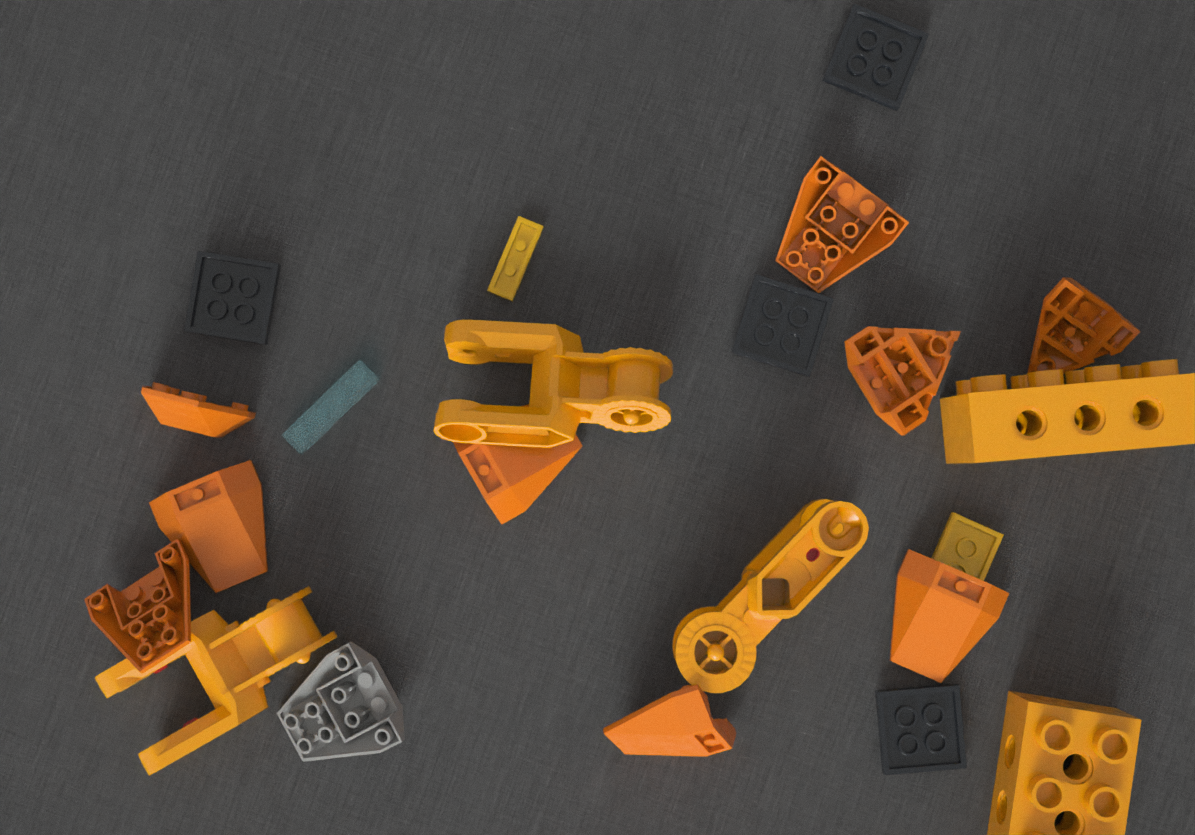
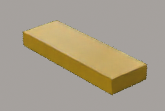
(515, 258)

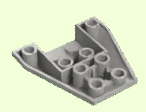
(344, 708)

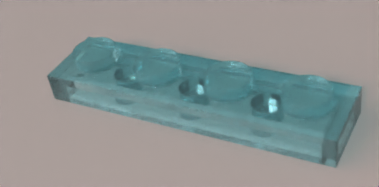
(330, 407)

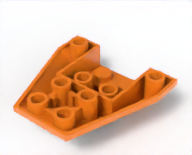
(835, 227)
(192, 411)
(514, 475)
(218, 524)
(150, 615)
(939, 615)
(673, 727)

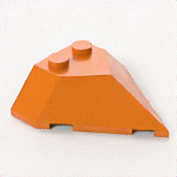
(1077, 329)
(899, 370)

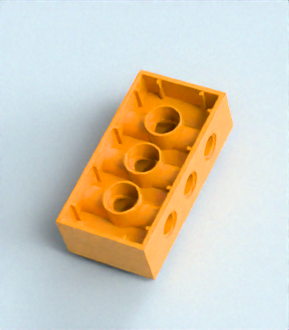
(1091, 413)
(1031, 776)

